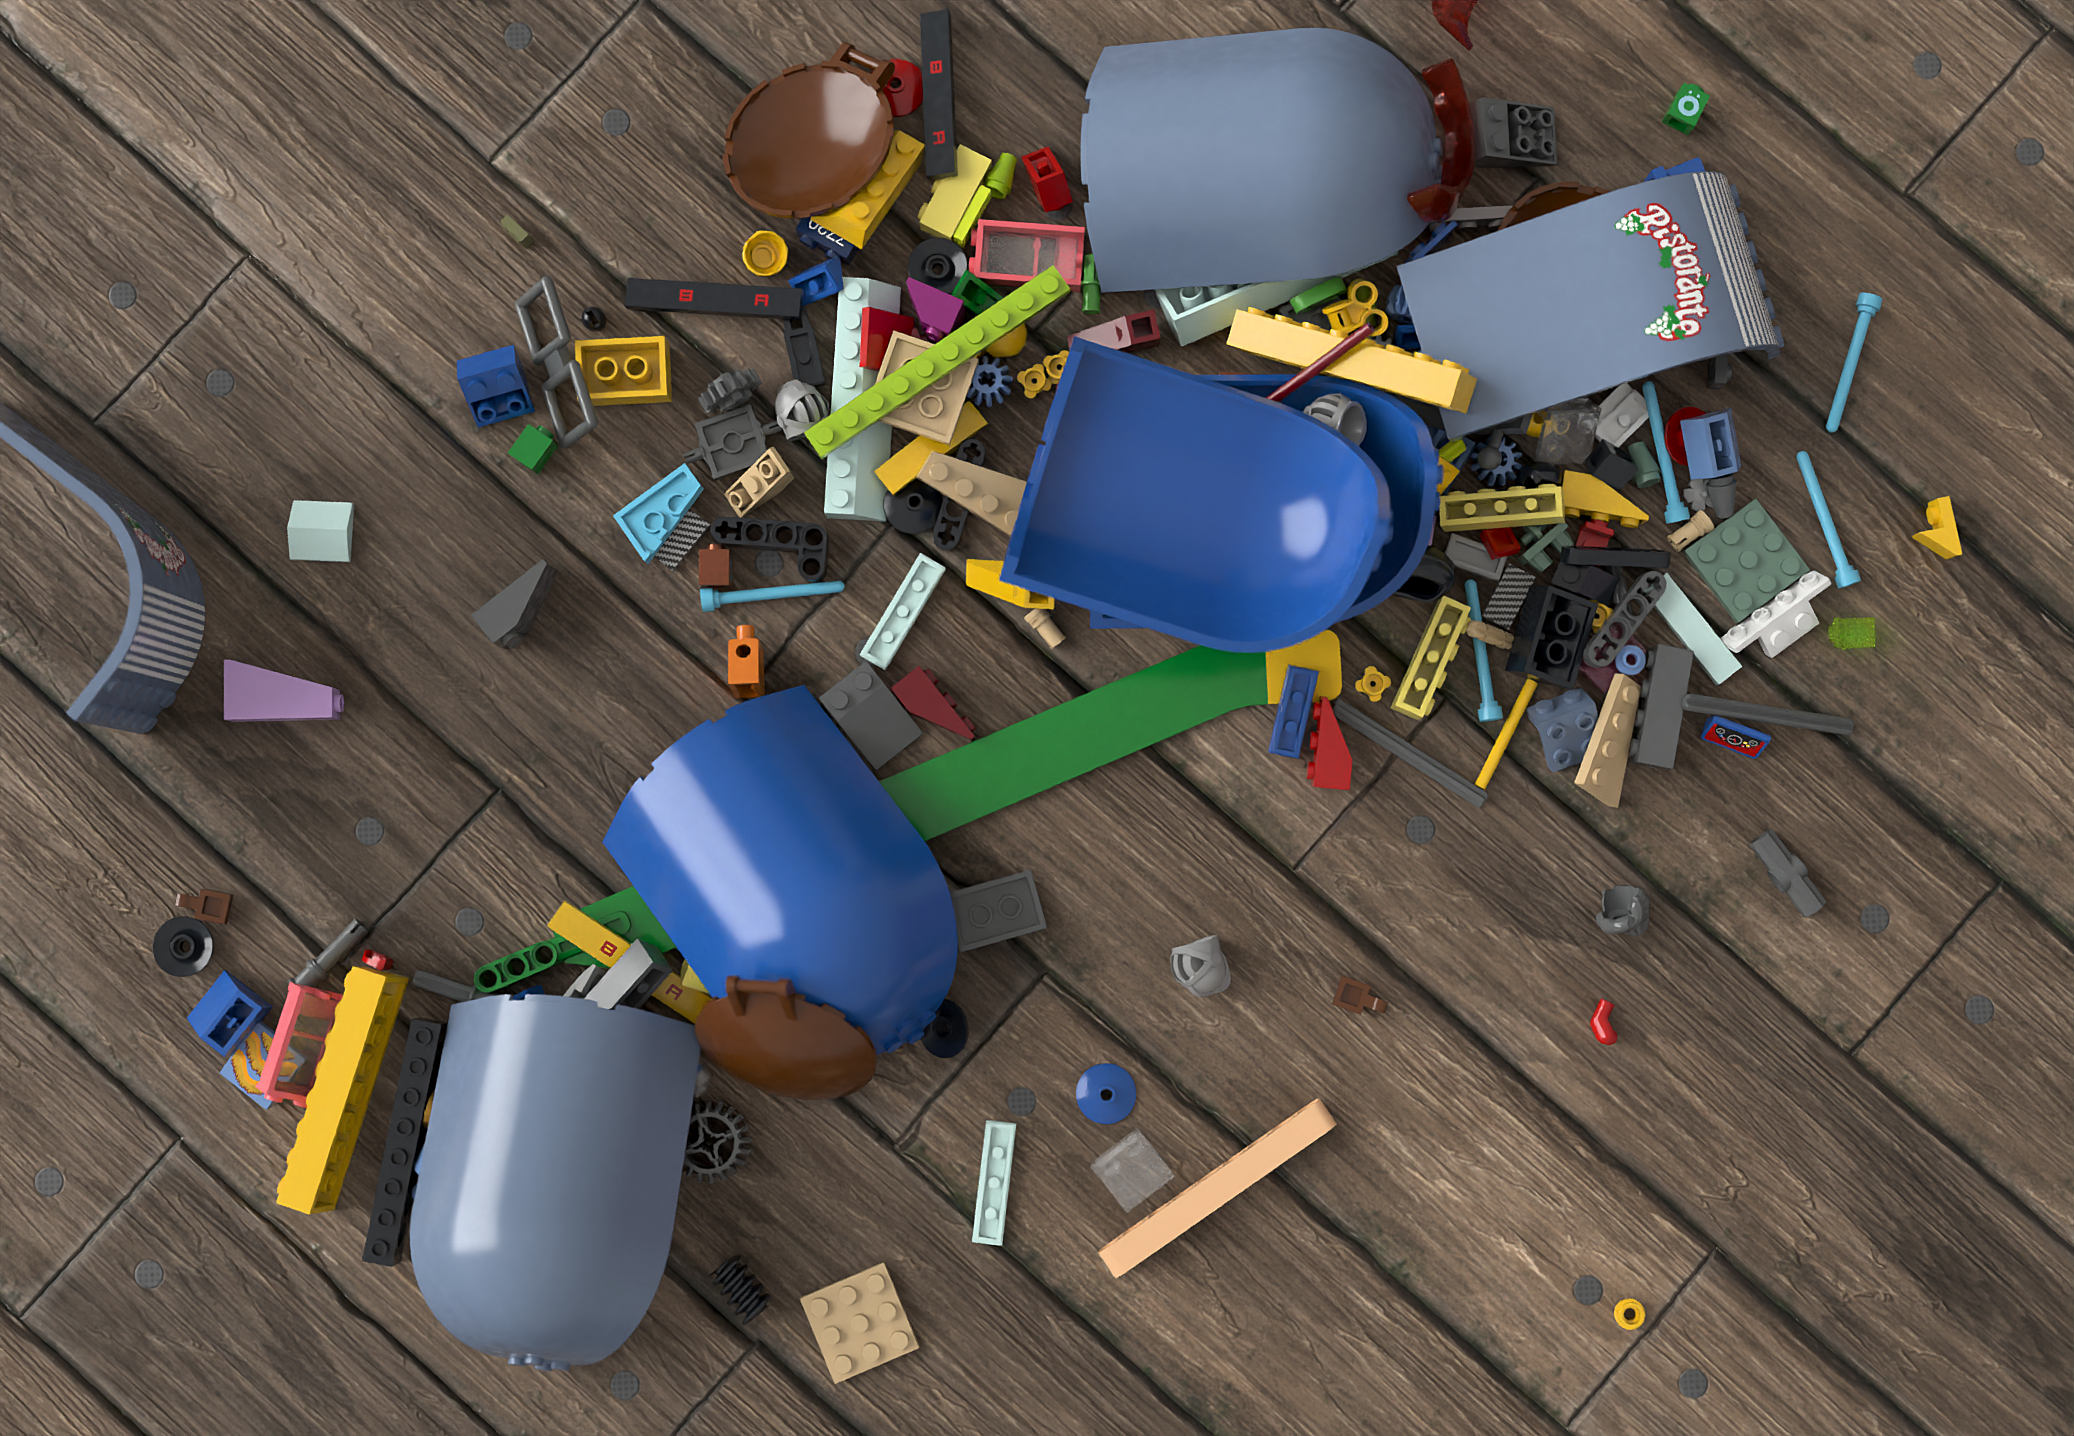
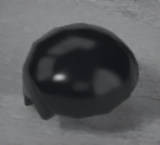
(1538, 473)

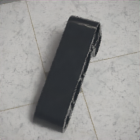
(770, 542)

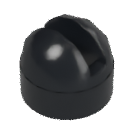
(599, 315)

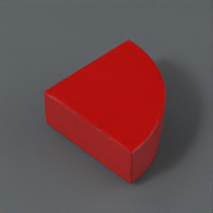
(377, 960)

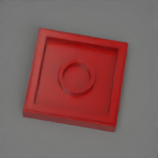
(876, 334)

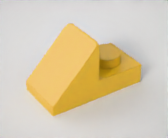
(1944, 536)

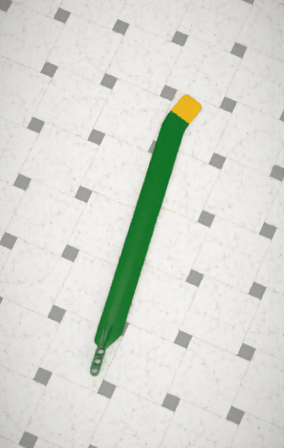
(1022, 762)

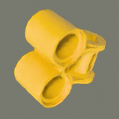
(1354, 312)

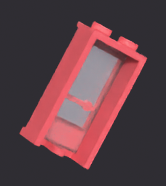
(1019, 251)
(298, 1044)

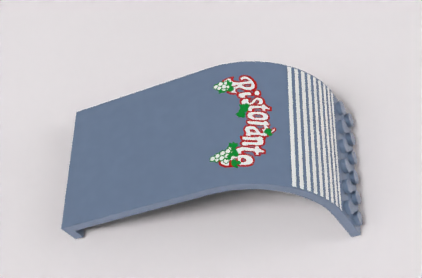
(1592, 297)
(165, 594)

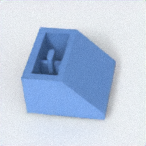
(1711, 444)

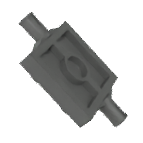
(731, 441)

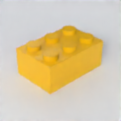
(626, 370)

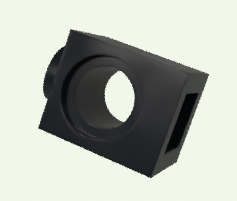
(1611, 465)

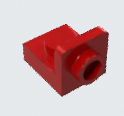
(1594, 534)

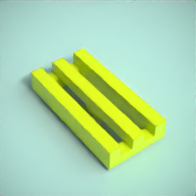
(971, 216)

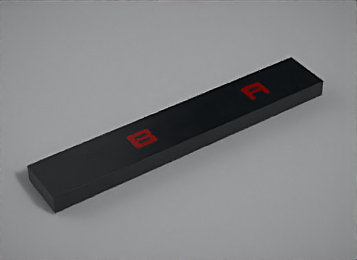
(938, 95)
(714, 299)

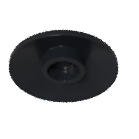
(933, 253)
(913, 519)
(169, 950)
(946, 1041)

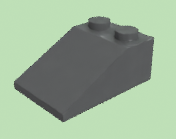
(514, 609)
(871, 715)

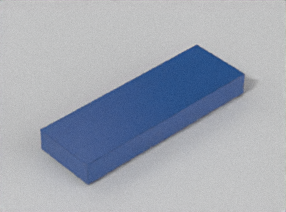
(1293, 711)

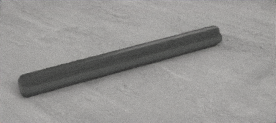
(1767, 714)
(1409, 753)

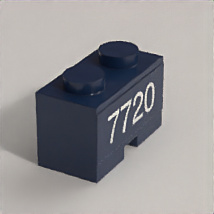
(814, 235)

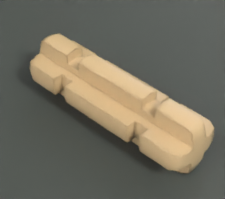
(1490, 634)

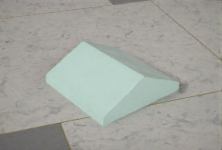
(320, 531)

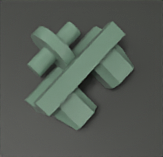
(1535, 555)

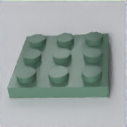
(1746, 561)

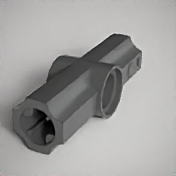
(1787, 873)

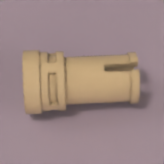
(1696, 527)
(1045, 626)

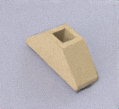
(759, 483)

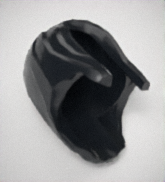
(1430, 579)

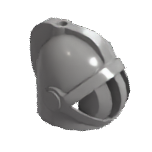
(799, 408)
(1340, 414)
(1201, 966)

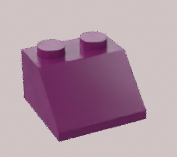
(936, 310)

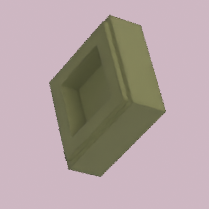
(516, 232)

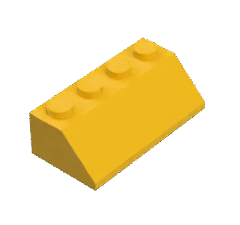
(862, 214)

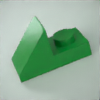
(975, 294)

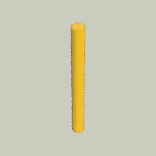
(1506, 734)

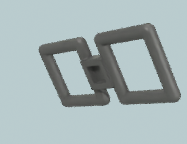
(557, 361)

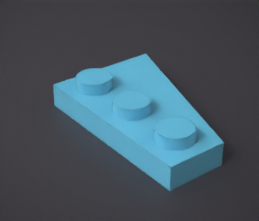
(658, 511)

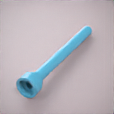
(1867, 306)
(1675, 509)
(1844, 574)
(713, 599)
(1489, 708)

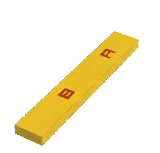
(609, 947)

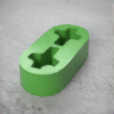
(1318, 295)

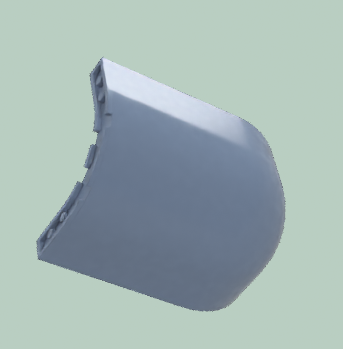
(1252, 158)
(551, 1174)

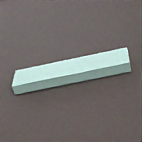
(903, 611)
(1695, 632)
(994, 1182)

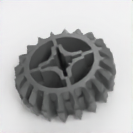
(716, 1153)

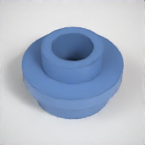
(1623, 666)

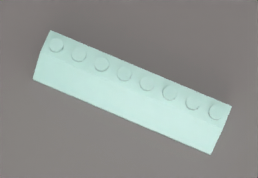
(1208, 309)
(851, 483)

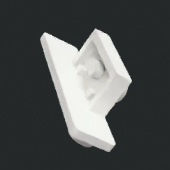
(1781, 619)

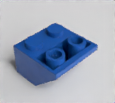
(494, 386)
(227, 1014)

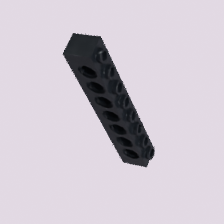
(404, 1142)

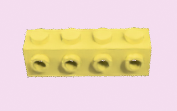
(1502, 508)
(1431, 657)

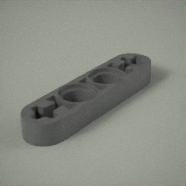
(1627, 622)

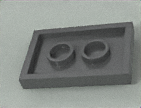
(997, 911)

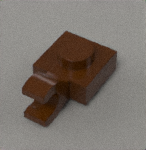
(209, 906)
(1354, 996)

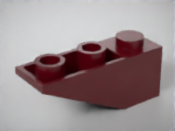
(1124, 334)
(925, 701)

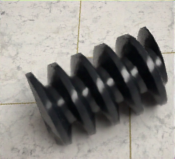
(741, 1289)

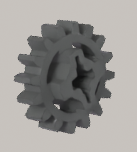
(730, 390)

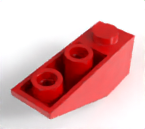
(1331, 759)

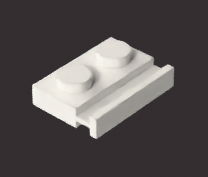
(1621, 415)

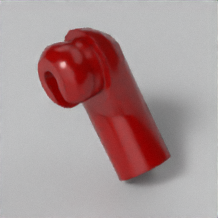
(1600, 1024)

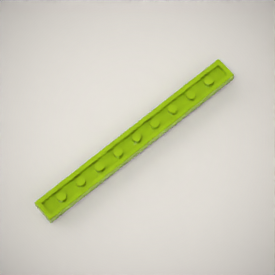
(937, 361)

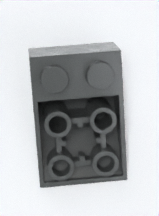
(1513, 134)

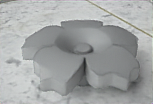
(1697, 494)

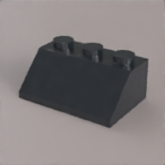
(1551, 636)

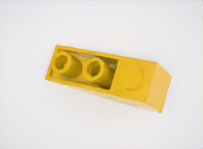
(1594, 498)
(985, 577)

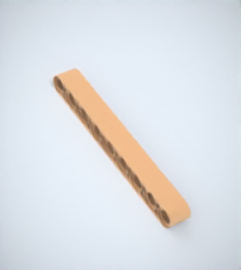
(1217, 1188)

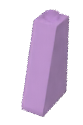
(272, 696)

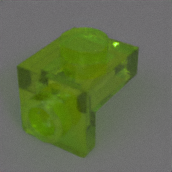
(1853, 633)

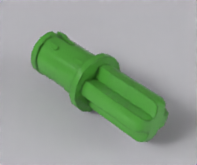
(1091, 287)

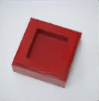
(1500, 542)

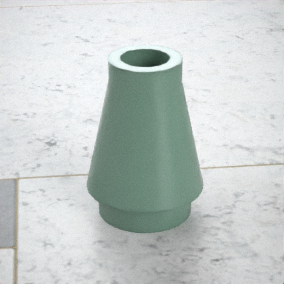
(1648, 470)

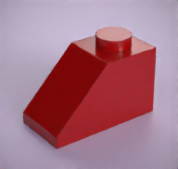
(1047, 179)

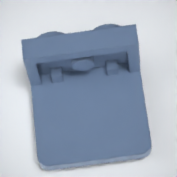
(1564, 727)

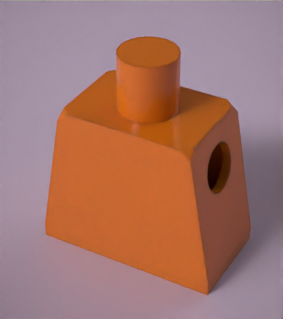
(744, 672)

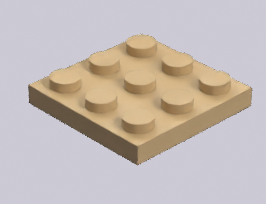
(937, 408)
(859, 1322)

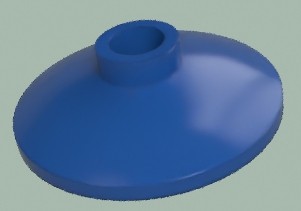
(1106, 1077)

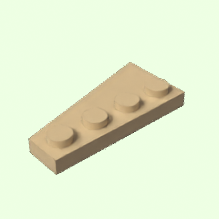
(978, 489)
(1609, 746)

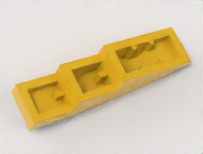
(906, 463)

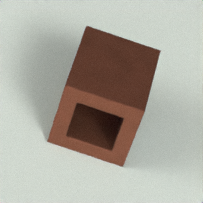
(716, 567)

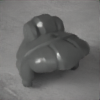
(1624, 910)

